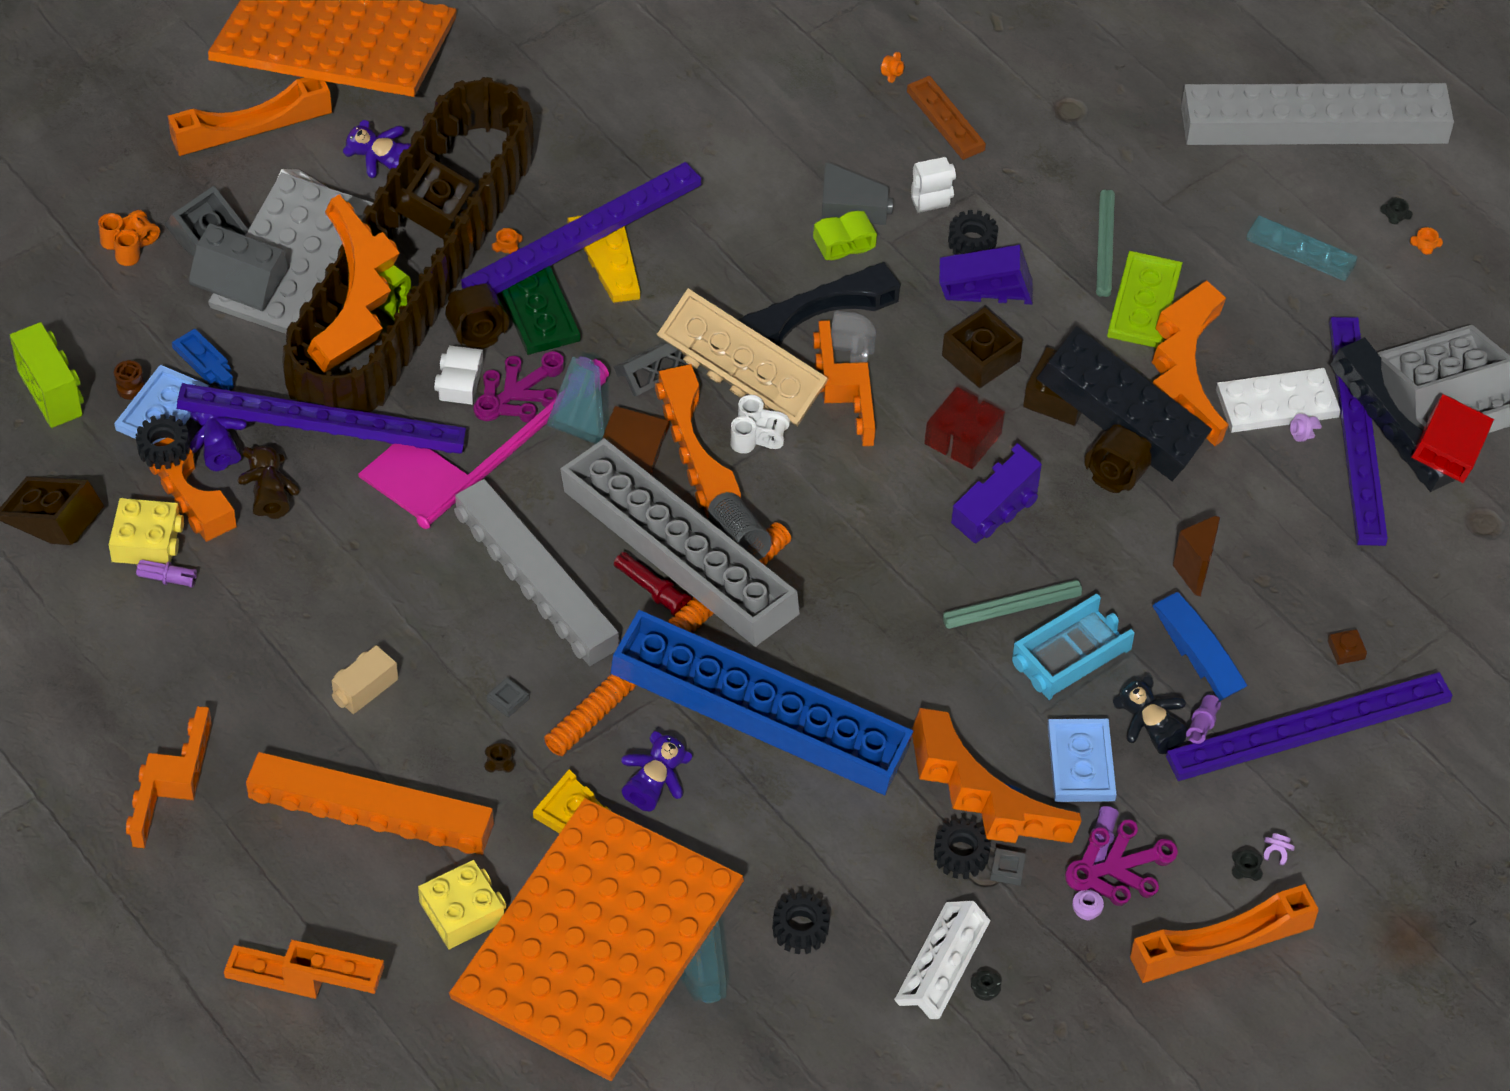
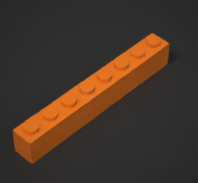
(370, 803)

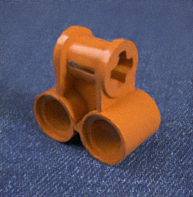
(127, 235)

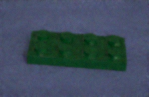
(540, 313)

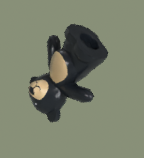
(1162, 728)

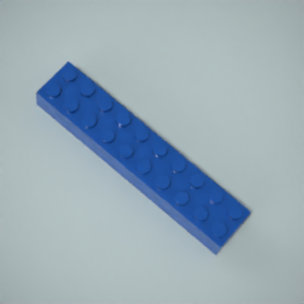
(761, 702)

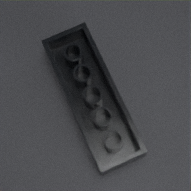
(1116, 394)

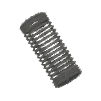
(740, 525)

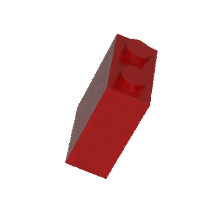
(1452, 438)

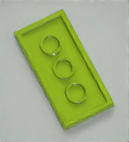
(1144, 293)

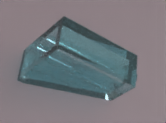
(579, 402)
(705, 972)

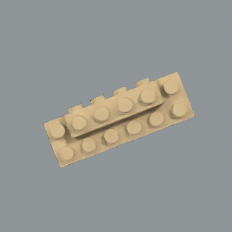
(741, 357)

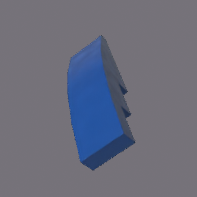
(1200, 645)

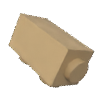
(364, 679)

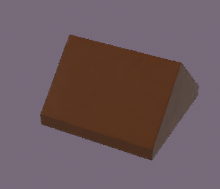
(1195, 552)

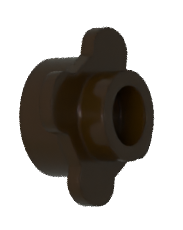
(497, 751)

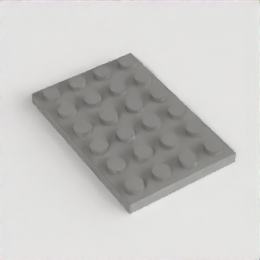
(296, 223)

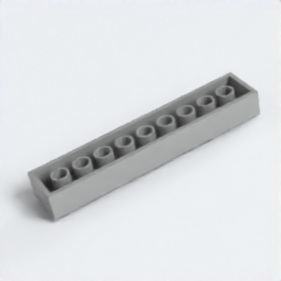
(1316, 114)
(680, 542)

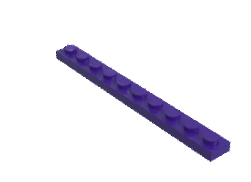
(586, 229)
(321, 418)
(1359, 448)
(1308, 726)

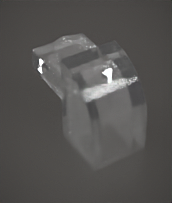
(853, 334)

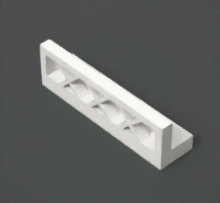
(948, 958)

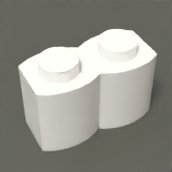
(932, 184)
(459, 374)

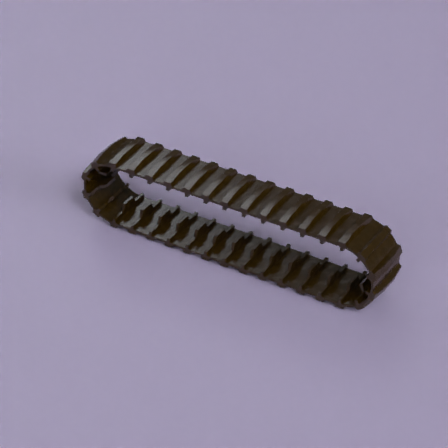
(461, 109)

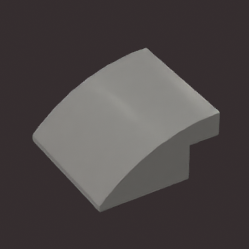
(1455, 364)

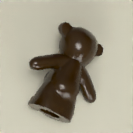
(270, 484)

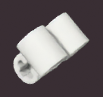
(757, 426)

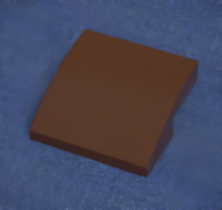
(636, 436)

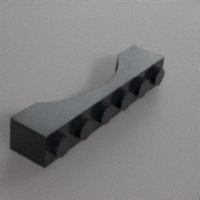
(865, 290)
(1361, 372)

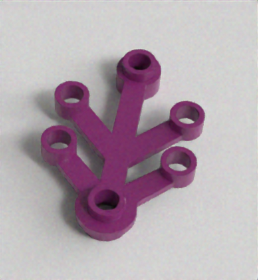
(517, 390)
(1117, 865)

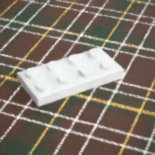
(1277, 399)

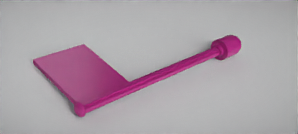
(428, 483)

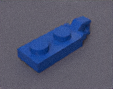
(204, 359)

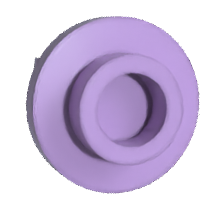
(1302, 427)
(1278, 843)

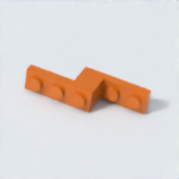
(846, 383)
(169, 777)
(304, 969)

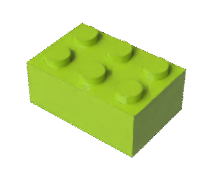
(47, 374)

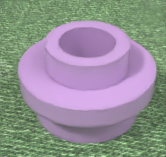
(1085, 911)

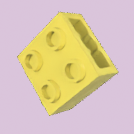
(145, 531)
(461, 903)

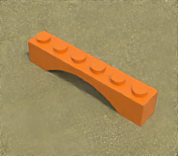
(199, 130)
(680, 395)
(1175, 951)

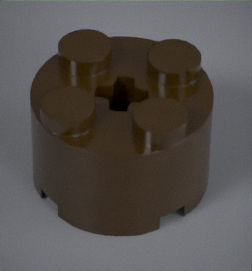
(476, 316)
(1118, 459)

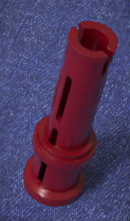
(661, 590)

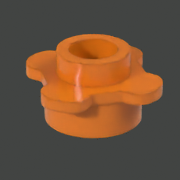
(892, 66)
(1426, 240)
(507, 241)

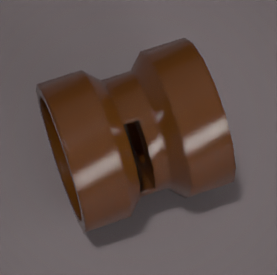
(128, 379)

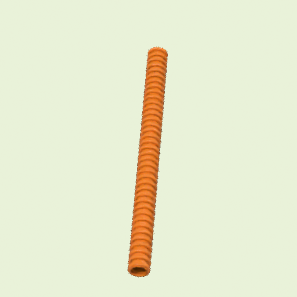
(614, 688)

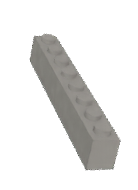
(536, 573)

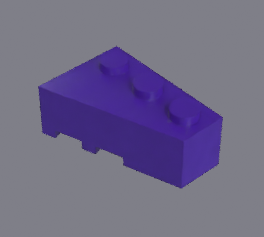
(987, 274)
(1000, 497)

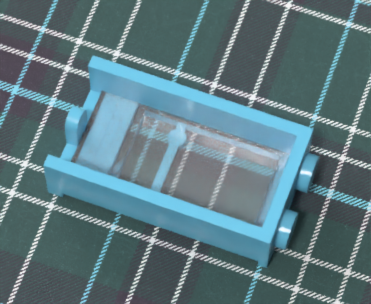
(1070, 647)

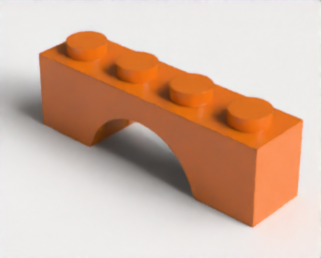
(207, 510)

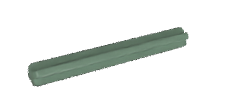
(1105, 243)
(1012, 604)

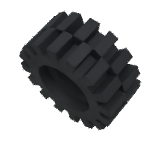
(972, 224)
(162, 429)
(957, 863)
(805, 908)

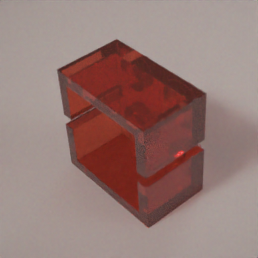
(971, 424)

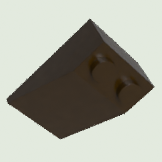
(52, 508)

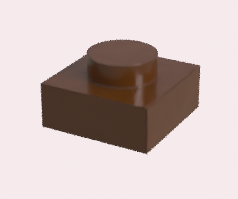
(1347, 647)

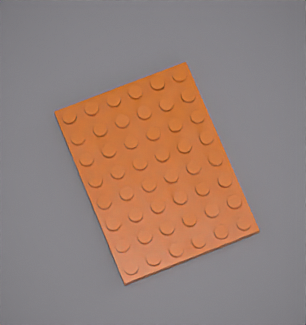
(337, 41)
(597, 939)

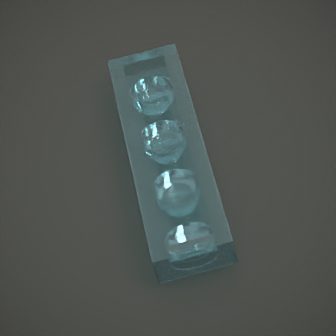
(1302, 248)

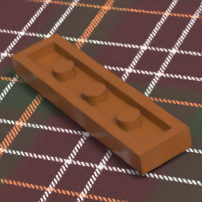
(946, 117)

